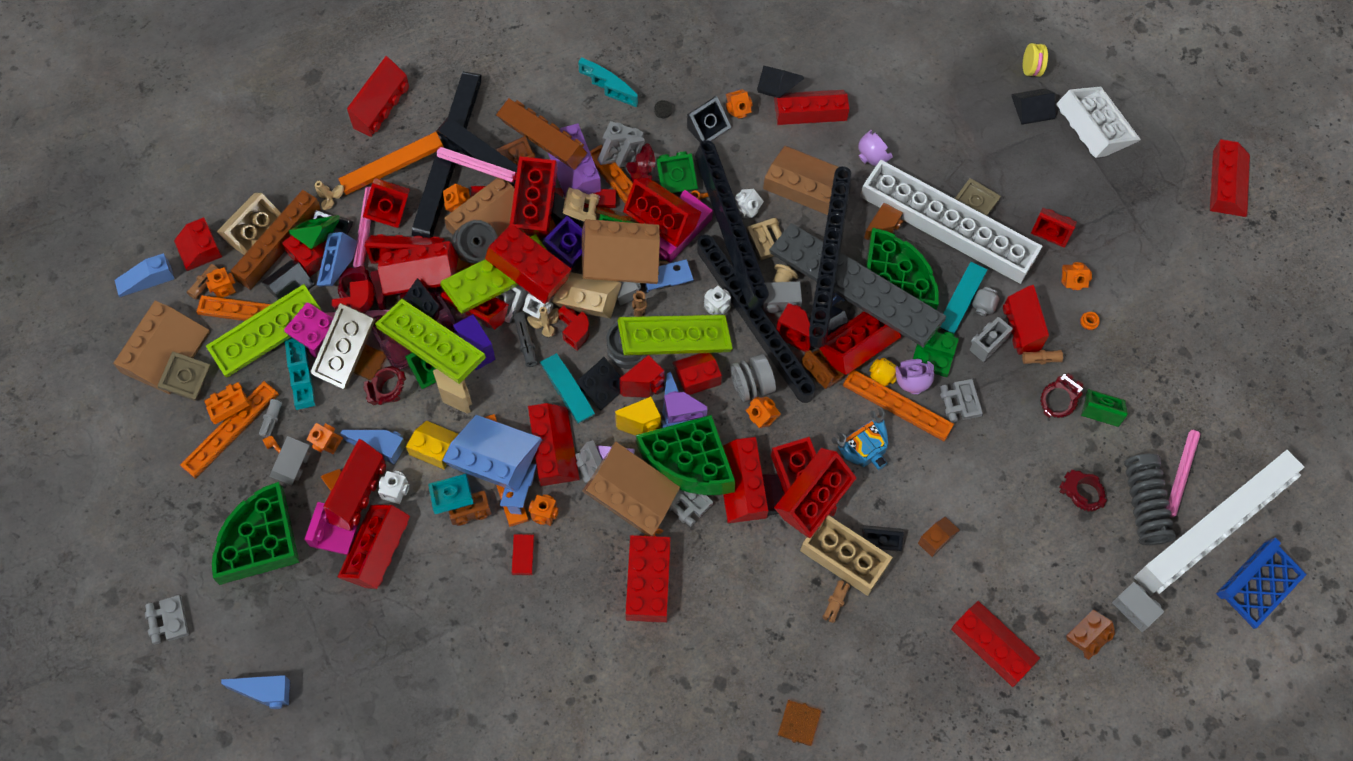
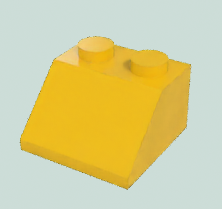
(638, 417)
(430, 443)

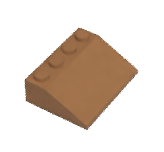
(801, 179)
(490, 205)
(620, 251)
(155, 339)
(632, 489)

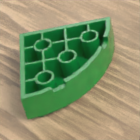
(902, 266)
(689, 456)
(255, 537)

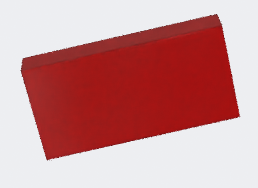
(522, 554)

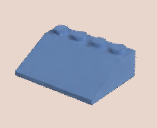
(493, 452)

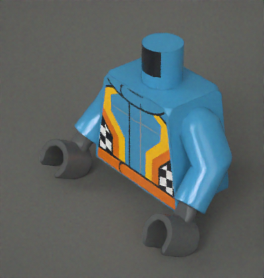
(866, 443)

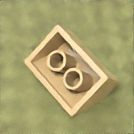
(249, 223)
(588, 295)

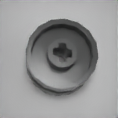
(463, 240)
(615, 350)

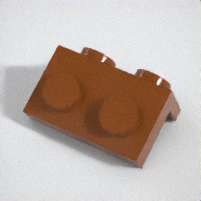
(516, 148)
(821, 368)
(478, 510)
(1092, 633)

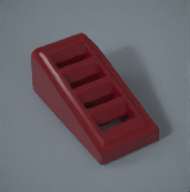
(381, 299)

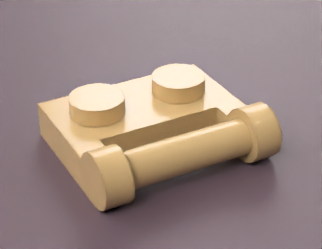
(575, 202)
(761, 237)

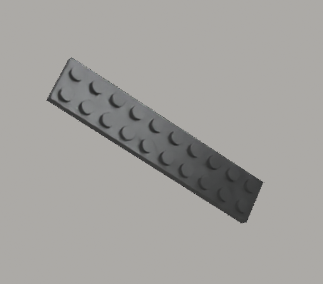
(861, 287)

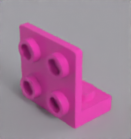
(309, 328)
(328, 536)

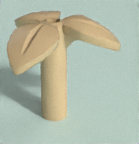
(324, 192)
(545, 321)

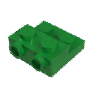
(676, 172)
(938, 351)

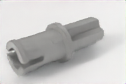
(270, 418)

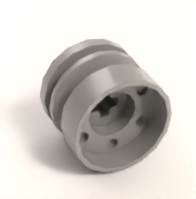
(753, 378)

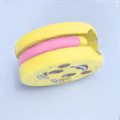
(1035, 60)

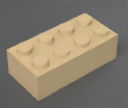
(846, 555)

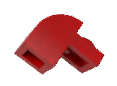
(360, 297)
(578, 327)

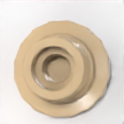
(784, 273)

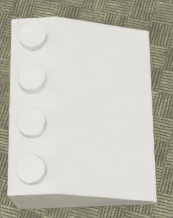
(1097, 121)

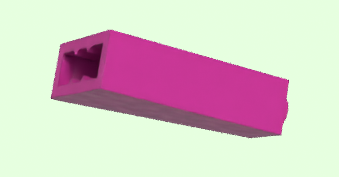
(667, 250)

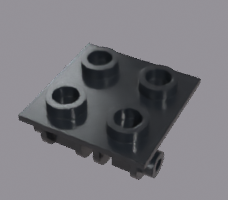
(421, 299)
(600, 383)

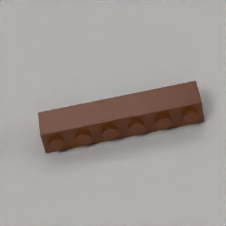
(542, 134)
(269, 245)

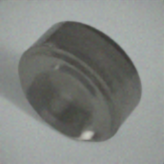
(663, 109)

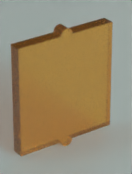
(612, 213)
(369, 362)
(799, 723)

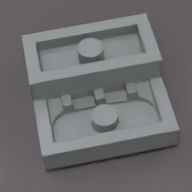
(620, 149)

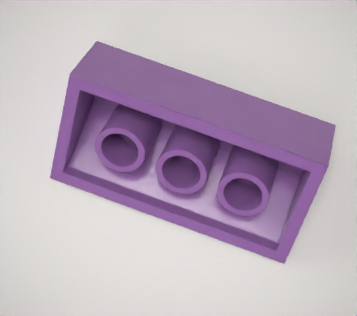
(585, 176)

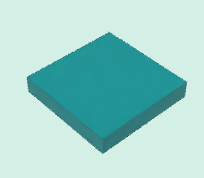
(450, 494)

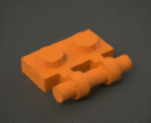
(226, 402)

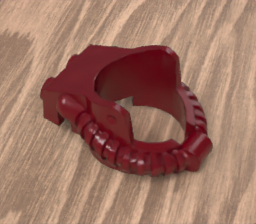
(642, 166)
(351, 275)
(1067, 383)
(374, 388)
(1075, 478)

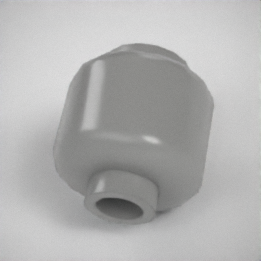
(985, 301)

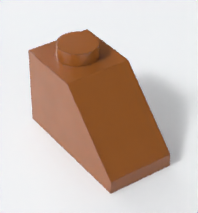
(886, 219)
(938, 536)

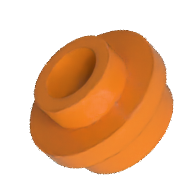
(1092, 316)

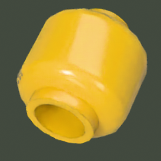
(883, 371)

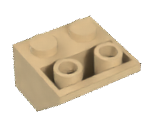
(452, 392)

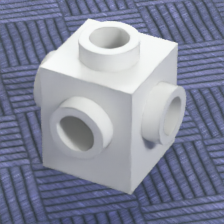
(748, 203)
(717, 301)
(533, 305)
(393, 486)

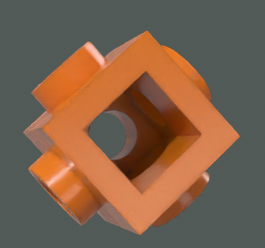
(738, 103)
(455, 196)
(1076, 276)
(221, 283)
(762, 411)
(324, 438)
(546, 515)

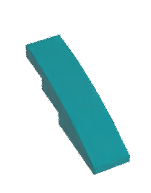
(612, 85)
(962, 297)
(299, 374)
(567, 388)

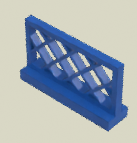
(1249, 569)

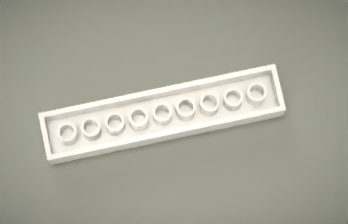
(951, 221)
(1219, 523)

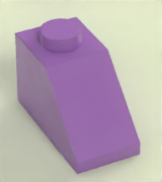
(683, 407)

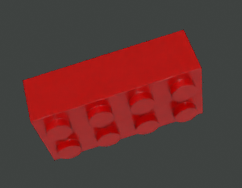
(534, 195)
(528, 263)
(791, 460)
(648, 578)

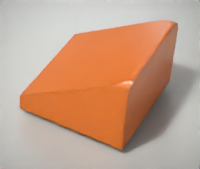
(331, 478)

